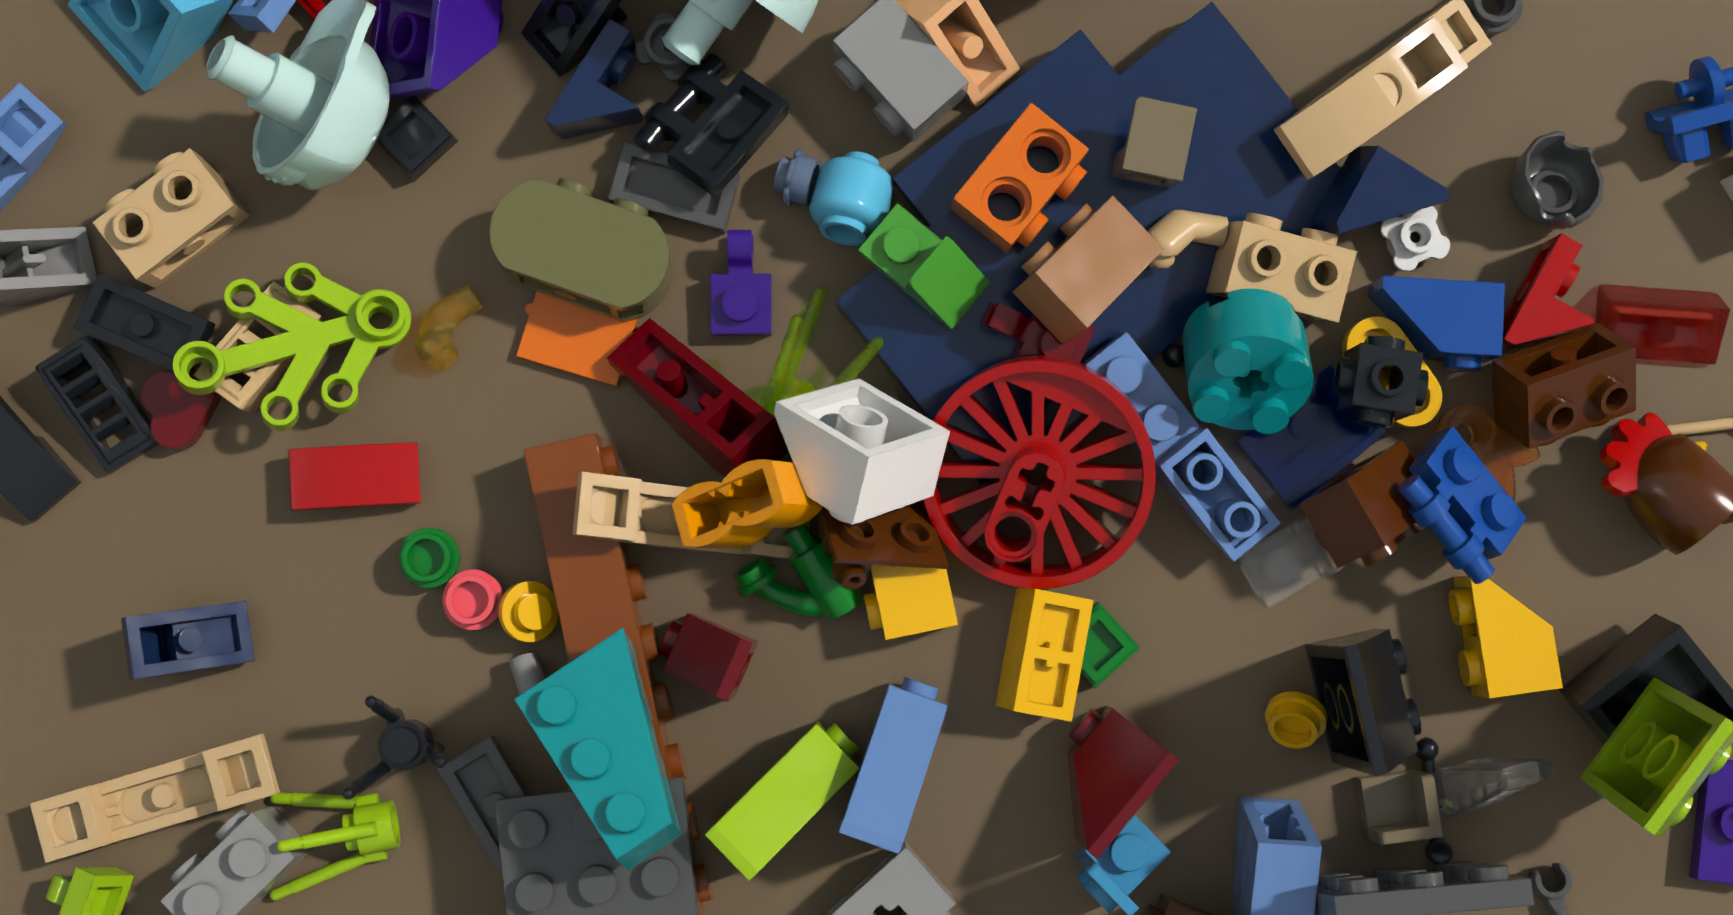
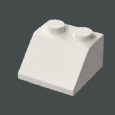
(861, 449)

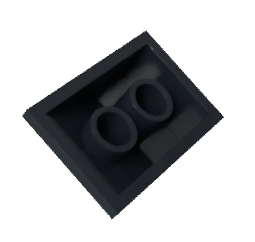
(1362, 691)

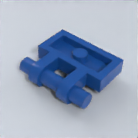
(1461, 504)

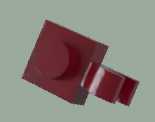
(1033, 335)

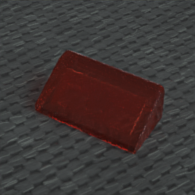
(1664, 321)

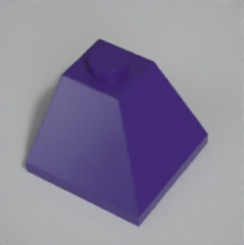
(432, 40)

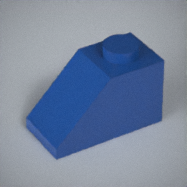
(1445, 317)

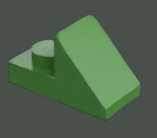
(925, 266)

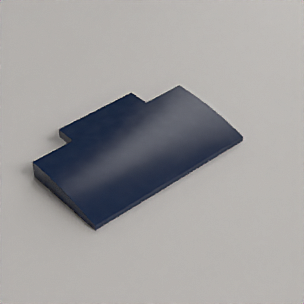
(1230, 171)

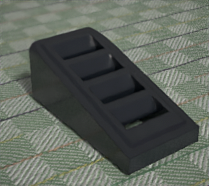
(55, 373)

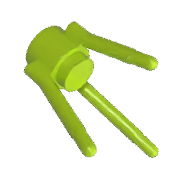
(370, 829)

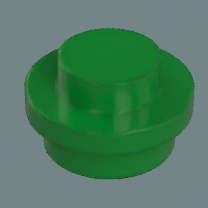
(429, 557)

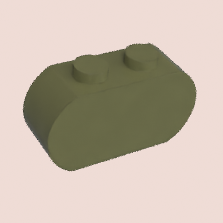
(582, 248)

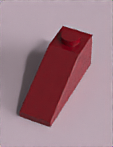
(697, 400)

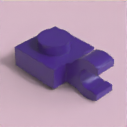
(741, 299)

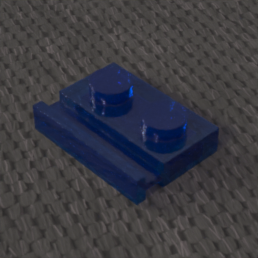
(1310, 447)

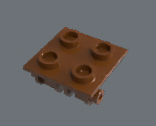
(891, 539)

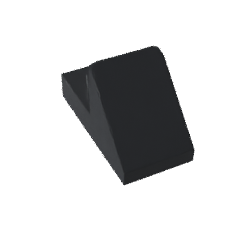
(568, 28)

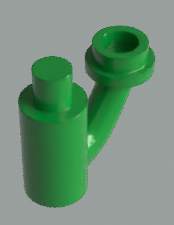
(814, 568)

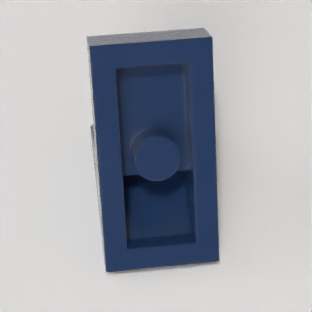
(586, 100)
(187, 640)

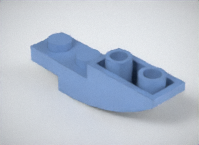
(1187, 455)

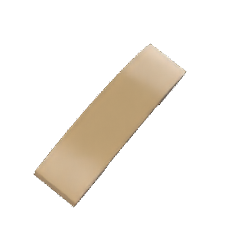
(643, 515)
(155, 798)

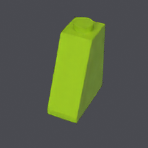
(784, 798)

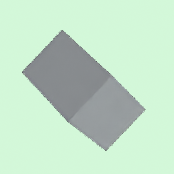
(44, 263)

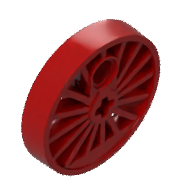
(1074, 388)

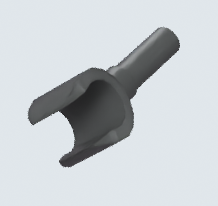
(1555, 899)

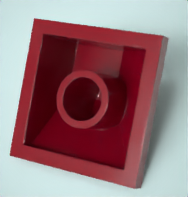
(1111, 775)

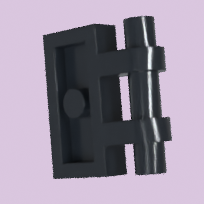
(726, 132)

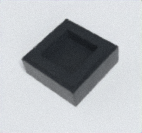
(415, 138)

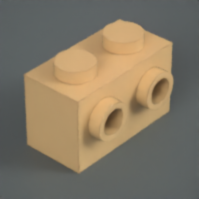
(170, 217)
(1300, 268)

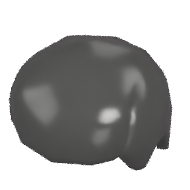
(1556, 182)

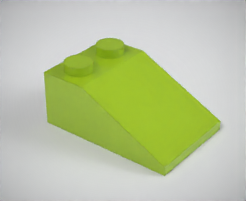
(1660, 757)

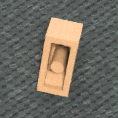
(969, 42)

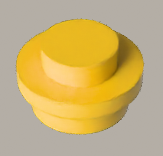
(528, 611)
(1295, 719)

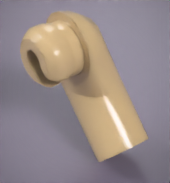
(1181, 228)

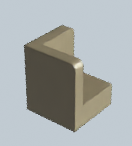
(1156, 143)
(1399, 807)

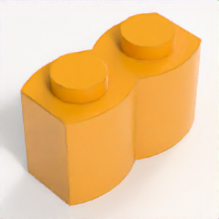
(743, 506)

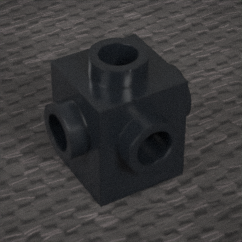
(1359, 387)

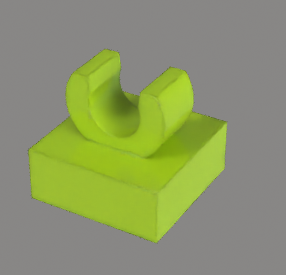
(91, 891)

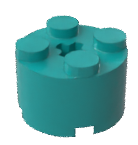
(1247, 361)

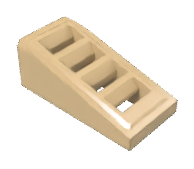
(263, 378)

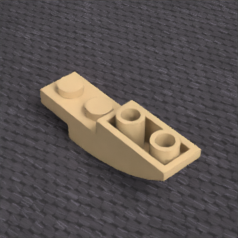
(1383, 88)

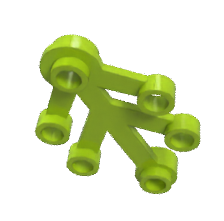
(303, 339)

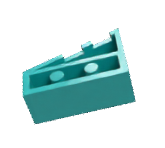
(606, 747)

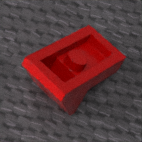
(1534, 310)

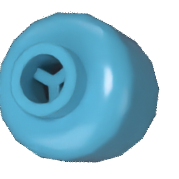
(851, 198)

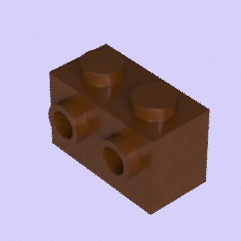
(1564, 385)
(1363, 510)

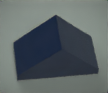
(1373, 189)

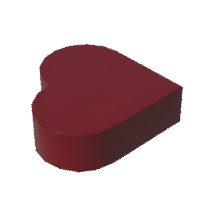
(177, 414)

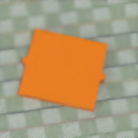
(572, 338)

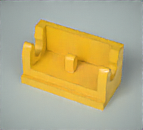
(1044, 653)

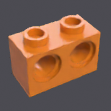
(1010, 173)

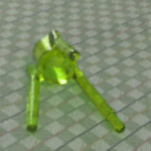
(784, 380)

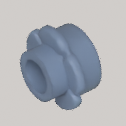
(797, 178)

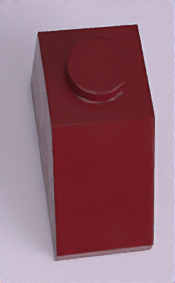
(707, 655)

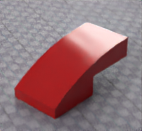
(354, 476)

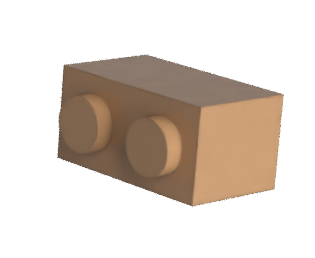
(1087, 270)

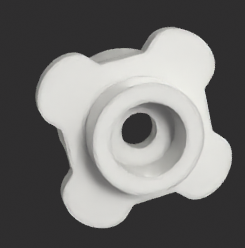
(1404, 251)

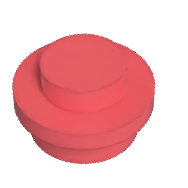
(472, 599)

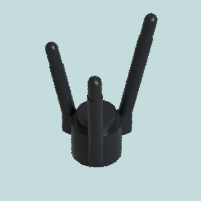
(401, 747)

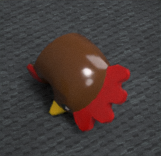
(1667, 482)

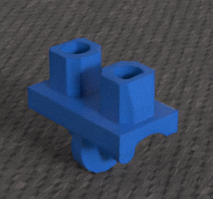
(1686, 122)

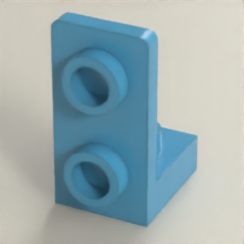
(1121, 866)

